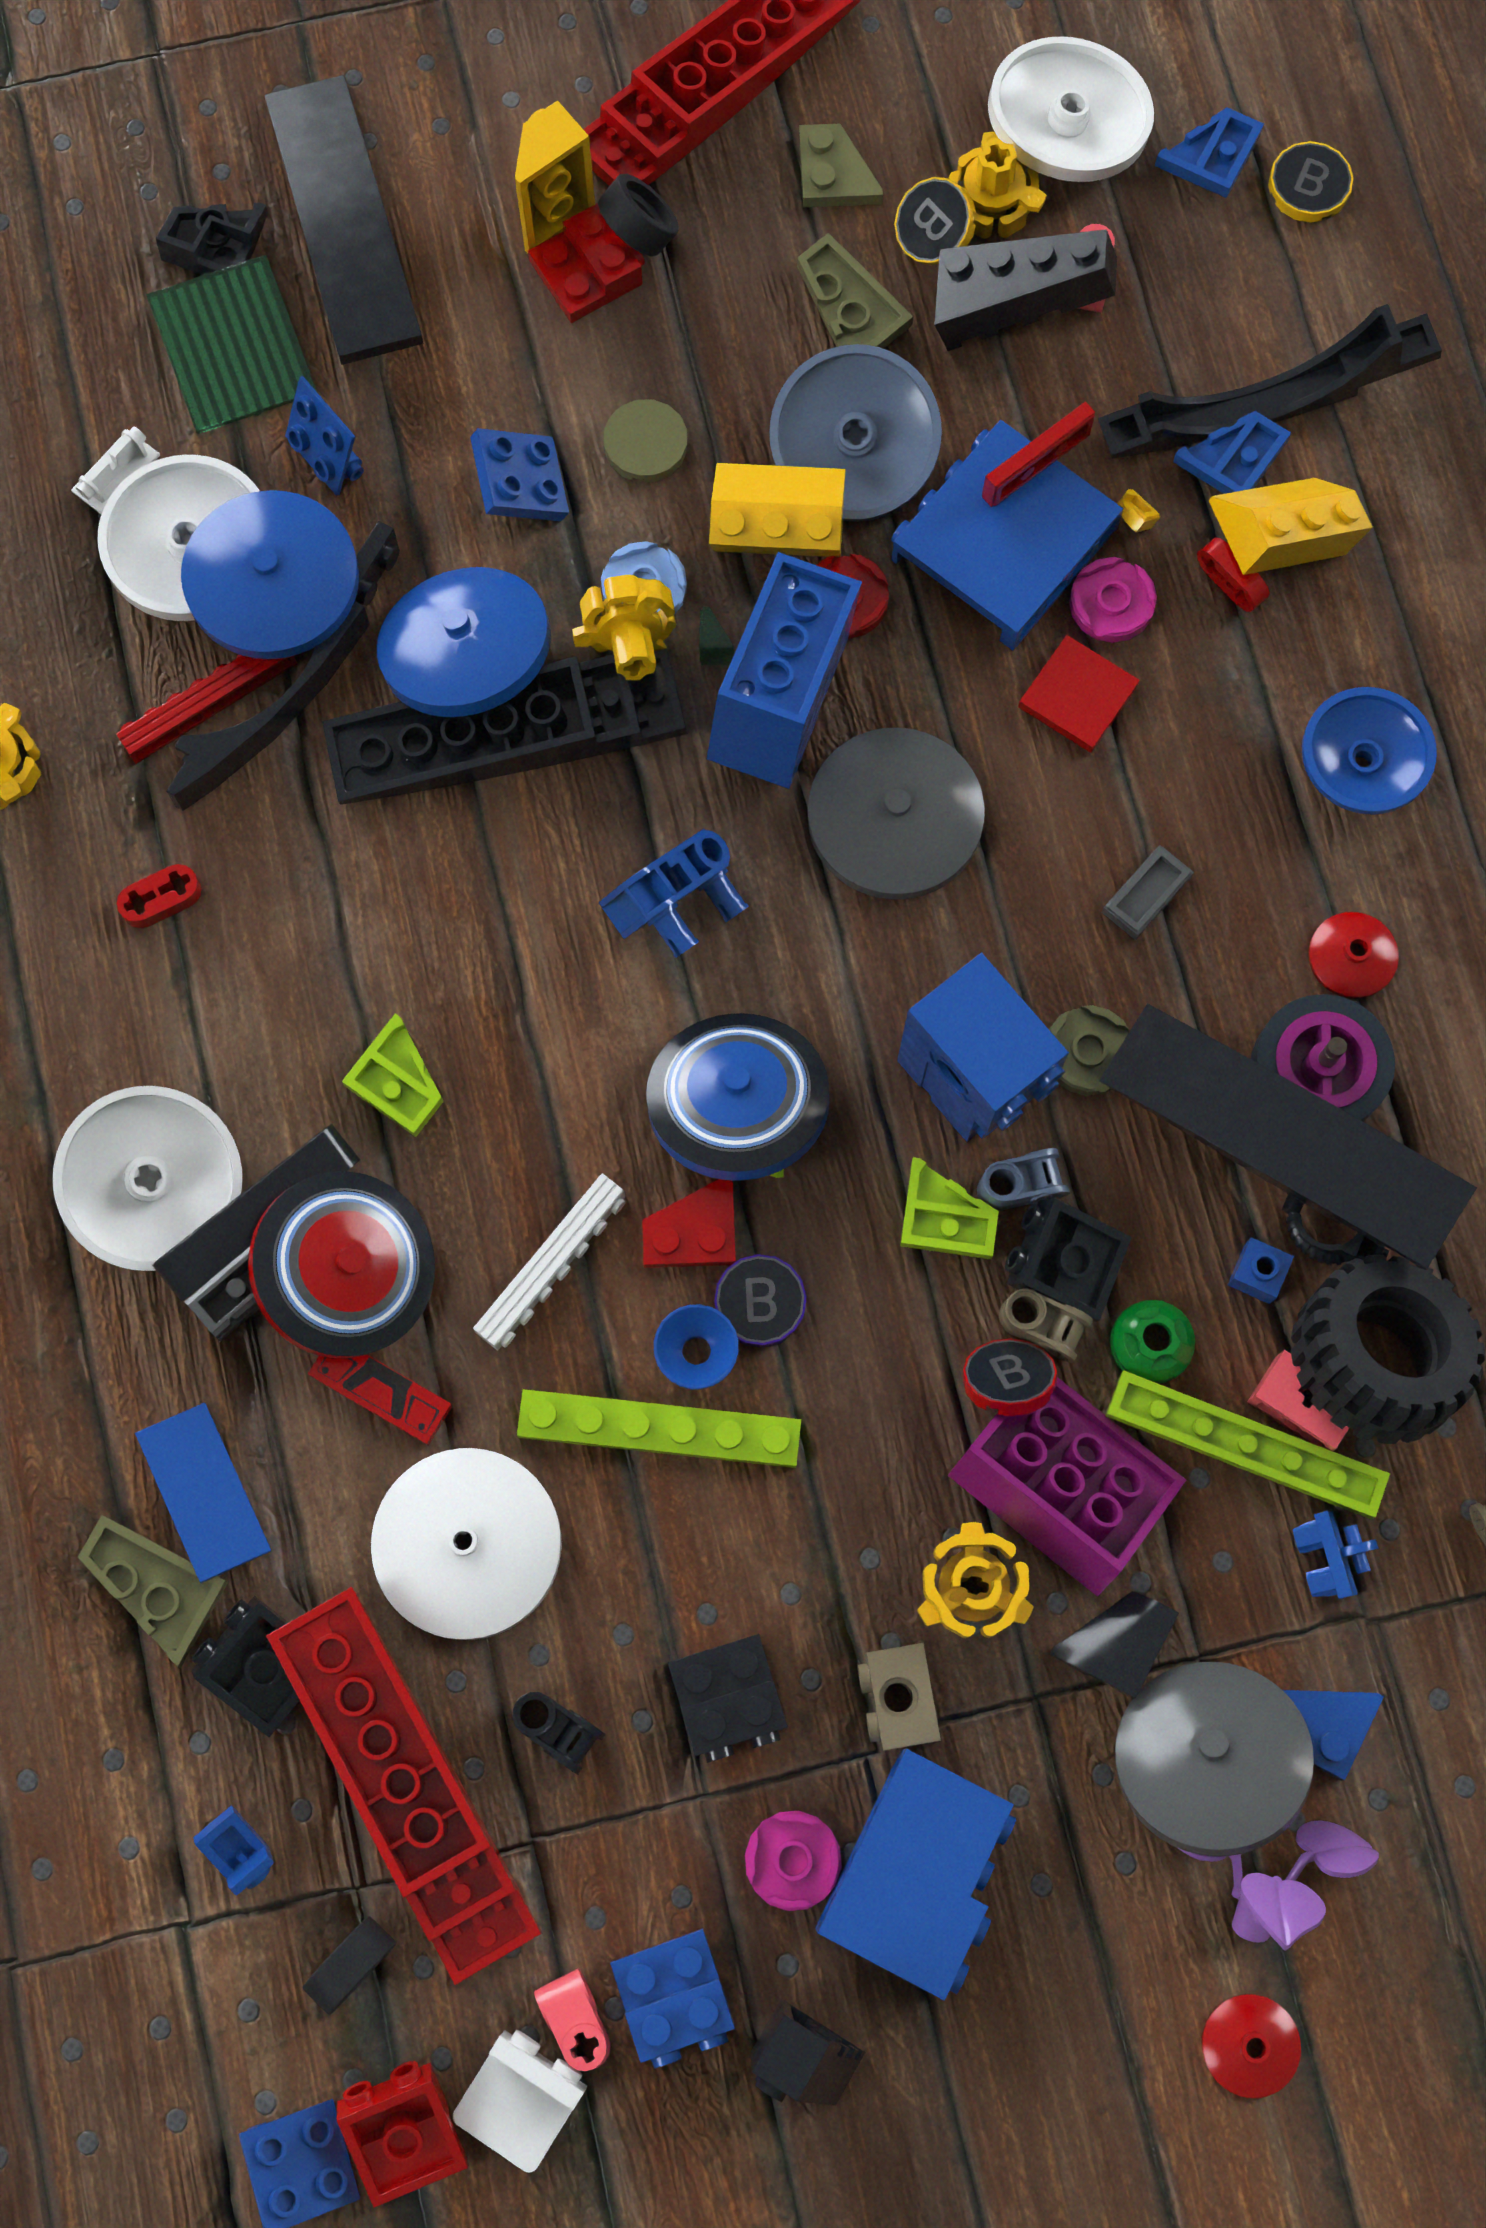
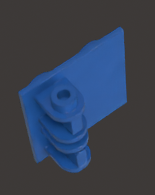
(322, 438)
(299, 2166)

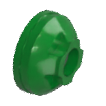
(1131, 1351)

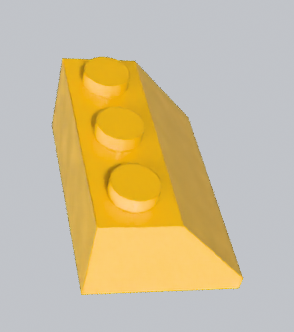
(552, 173)
(777, 510)
(1290, 523)

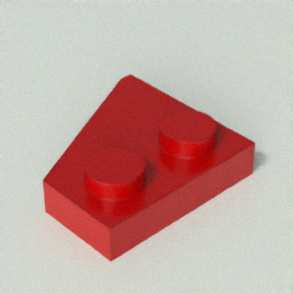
(692, 1230)

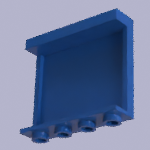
(1010, 556)

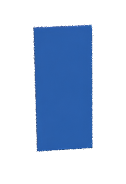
(203, 1492)

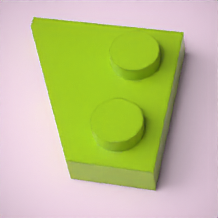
(395, 1079)
(945, 1217)

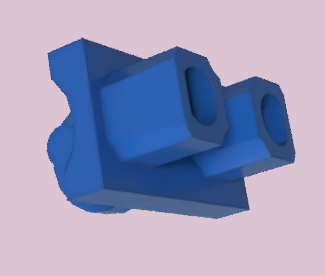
(1325, 1534)

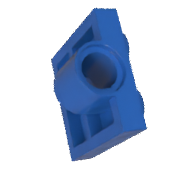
(519, 475)

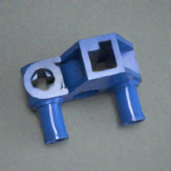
(654, 891)

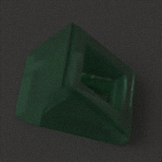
(714, 643)

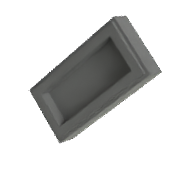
(1147, 892)

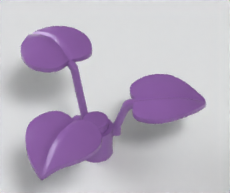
(1288, 1906)

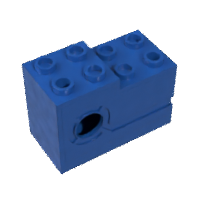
(782, 670)
(986, 1038)
(914, 1874)

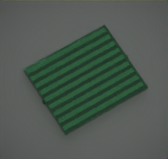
(230, 343)

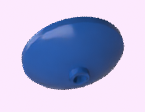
(1385, 733)

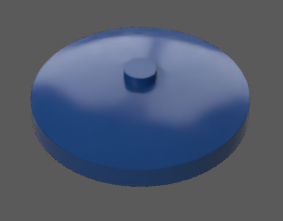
(270, 574)
(464, 642)

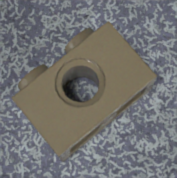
(908, 1668)

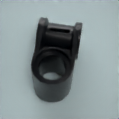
(559, 1731)

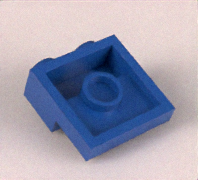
(673, 1998)

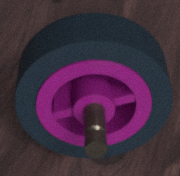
(1330, 1051)

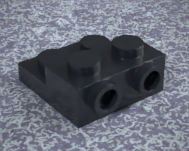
(1067, 1256)
(245, 1668)
(728, 1698)

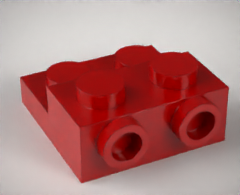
(586, 264)
(400, 2132)

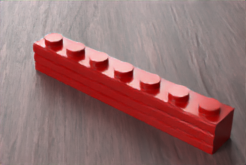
(198, 703)

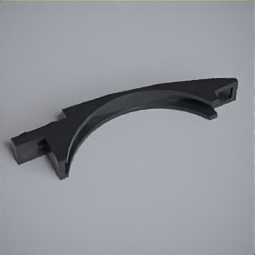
(1363, 356)
(219, 754)

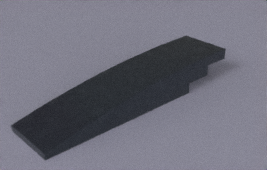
(343, 220)
(557, 719)
(1288, 1136)

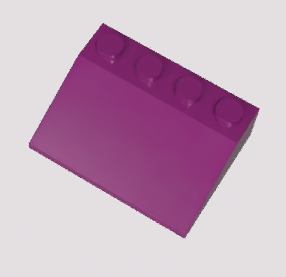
(1070, 1484)

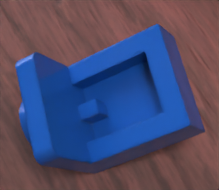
(235, 1850)

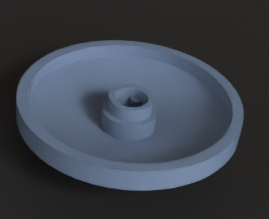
(862, 415)

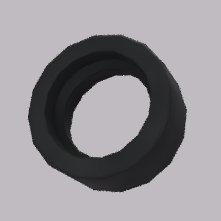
(638, 215)
(349, 1965)

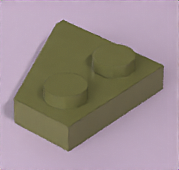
(834, 169)

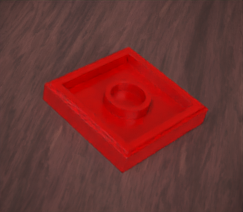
(1078, 693)

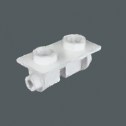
(113, 467)

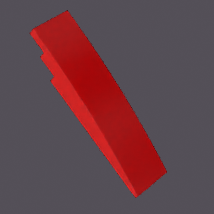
(703, 82)
(404, 1786)

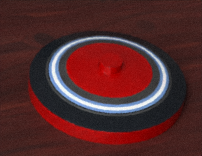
(341, 1264)

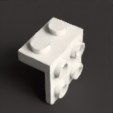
(519, 2100)

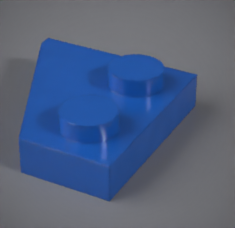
(1213, 152)
(1235, 455)
(1336, 1725)

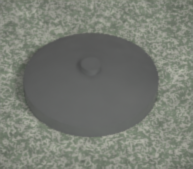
(895, 813)
(1214, 1758)

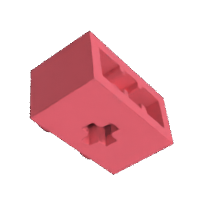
(1281, 1399)

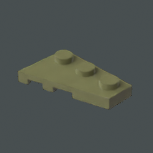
(850, 298)
(152, 1586)

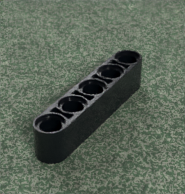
(231, 1229)

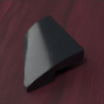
(210, 236)
(1119, 1643)

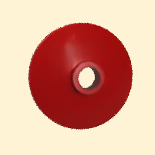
(1341, 969)
(1226, 2039)

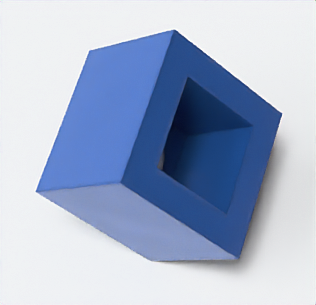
(1252, 1282)

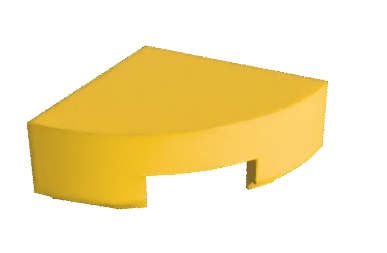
(1137, 511)

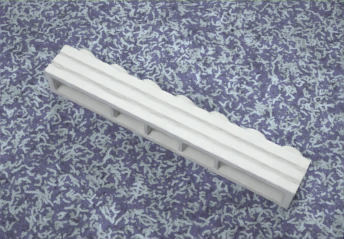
(550, 1262)

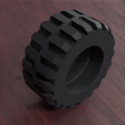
(1416, 1309)

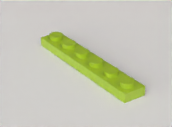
(659, 1428)
(1248, 1445)

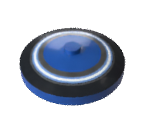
(738, 1096)

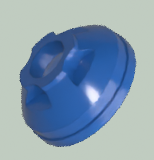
(691, 1323)

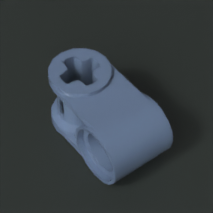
(1030, 1178)

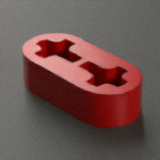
(1221, 566)
(159, 896)

